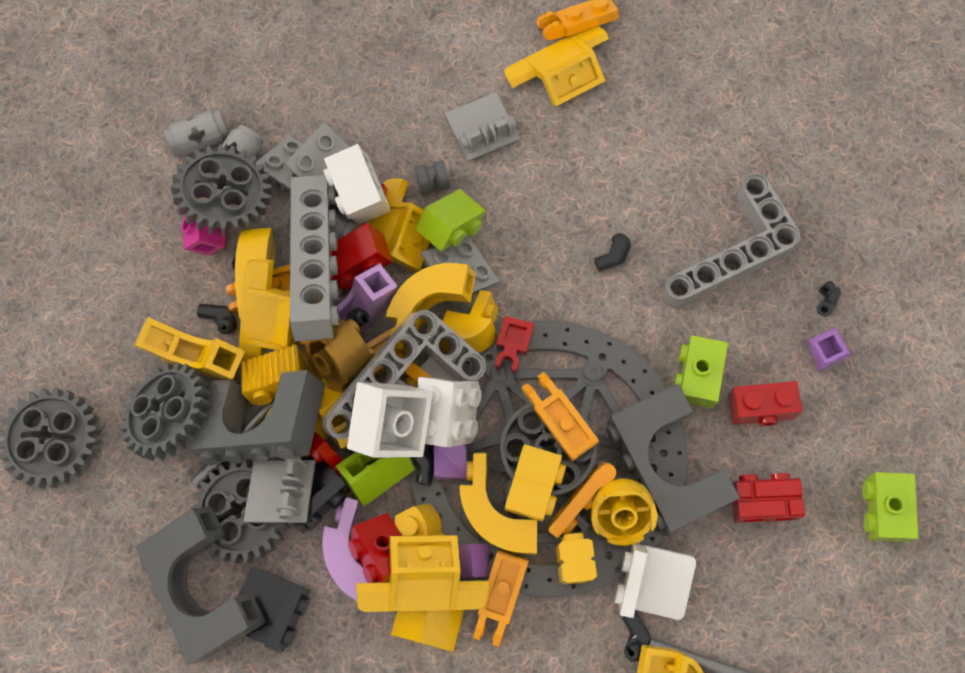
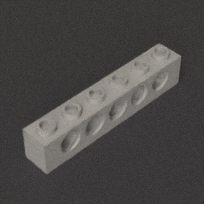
(312, 259)

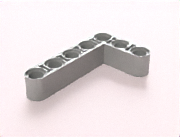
(740, 254)
(396, 366)

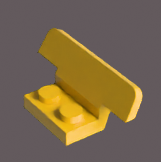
(564, 67)
(399, 227)
(264, 312)
(423, 579)

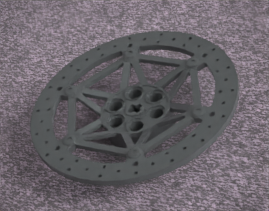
(515, 432)

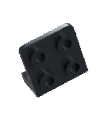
(326, 493)
(280, 605)

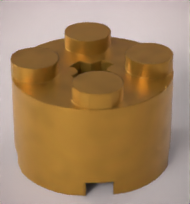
(339, 357)

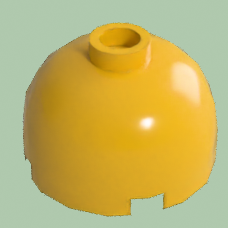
(623, 512)

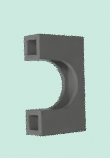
(633, 432)
(282, 434)
(167, 561)

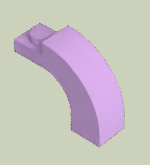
(370, 292)
(336, 552)

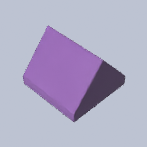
(474, 560)

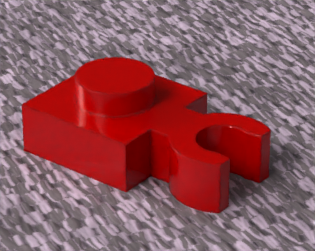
(513, 339)
(322, 451)

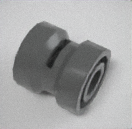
(425, 177)

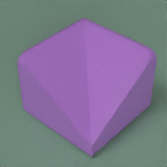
(828, 349)
(450, 462)

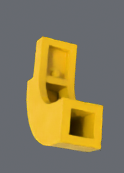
(251, 245)
(429, 288)
(208, 357)
(504, 533)

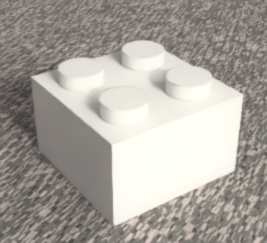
(357, 185)
(389, 420)

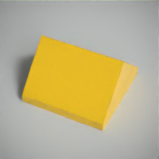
(430, 628)

